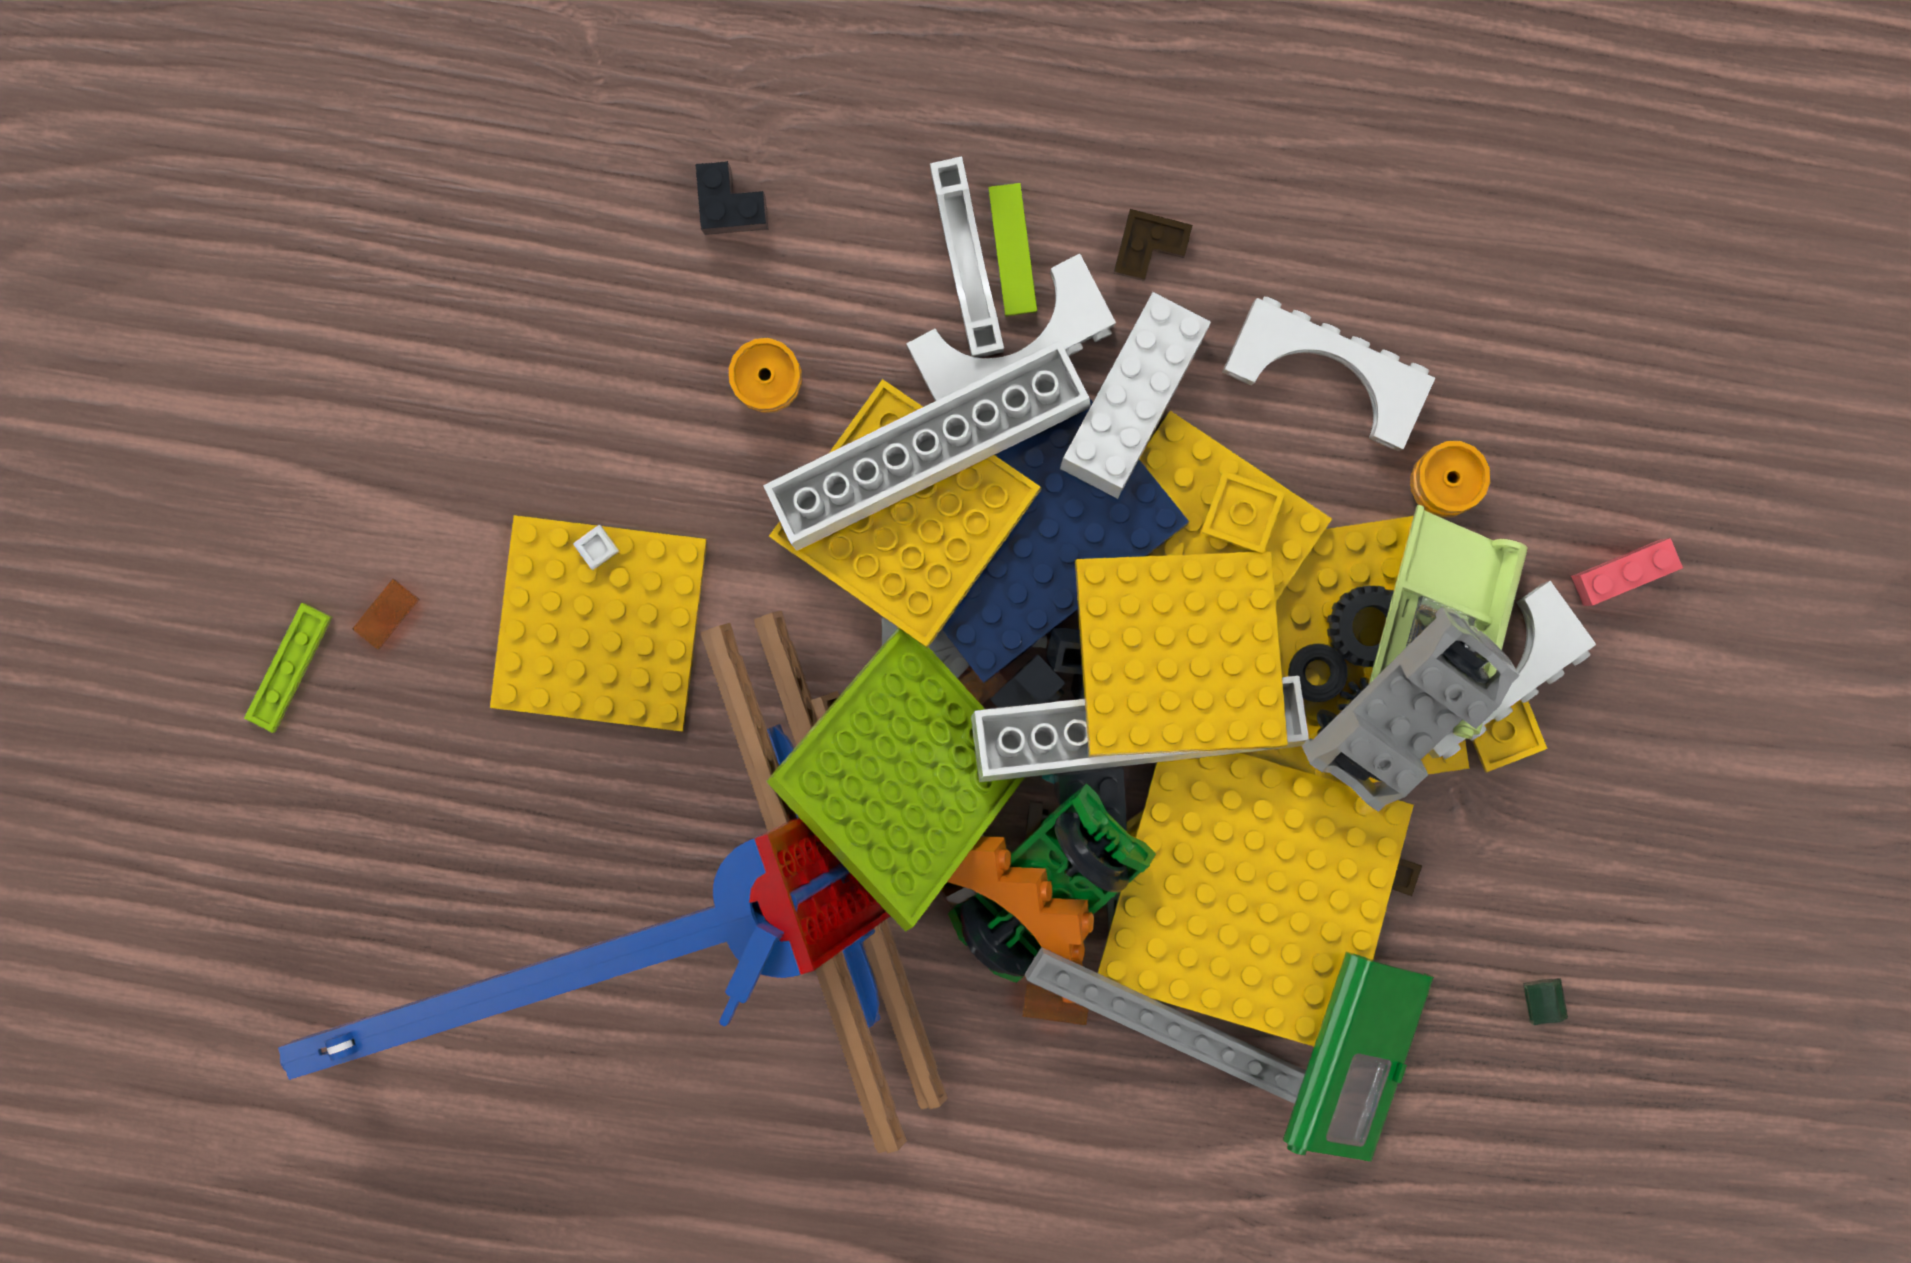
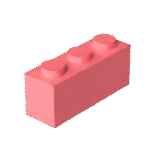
(1627, 572)

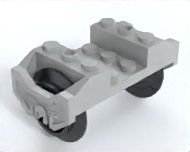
(1412, 709)

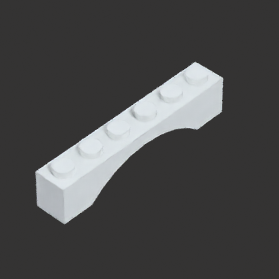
(966, 257)

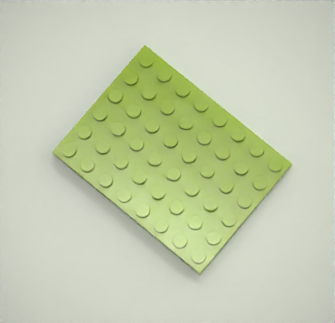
(895, 778)

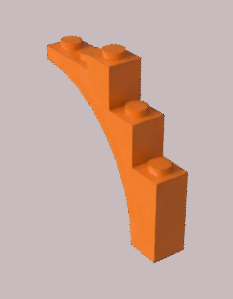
(1027, 895)

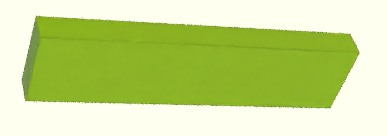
(1012, 249)
(288, 667)

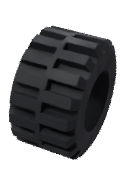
(1342, 620)

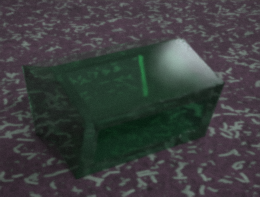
(1545, 1001)

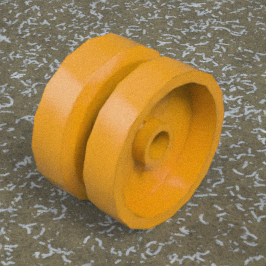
(773, 393)
(1469, 476)

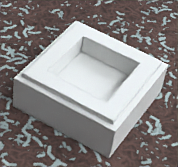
(596, 547)

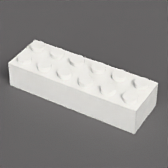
(1135, 395)

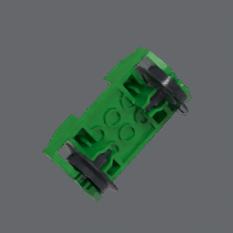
(1084, 860)

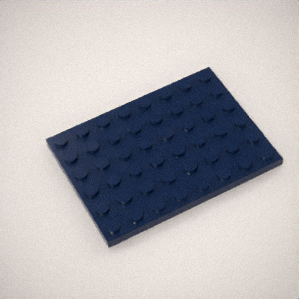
(1033, 574)

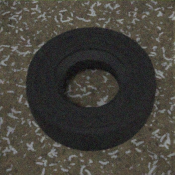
(1337, 667)

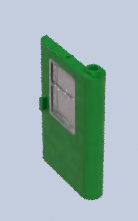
(1357, 1059)

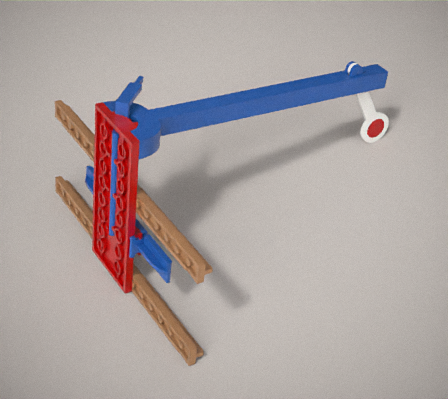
(777, 905)

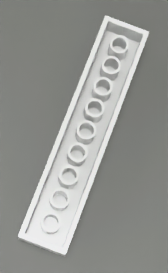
(928, 445)
(1054, 739)

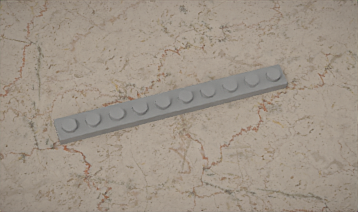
(1165, 1024)

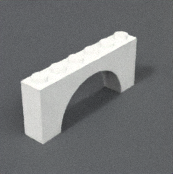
(1077, 317)
(1393, 387)
(1552, 643)

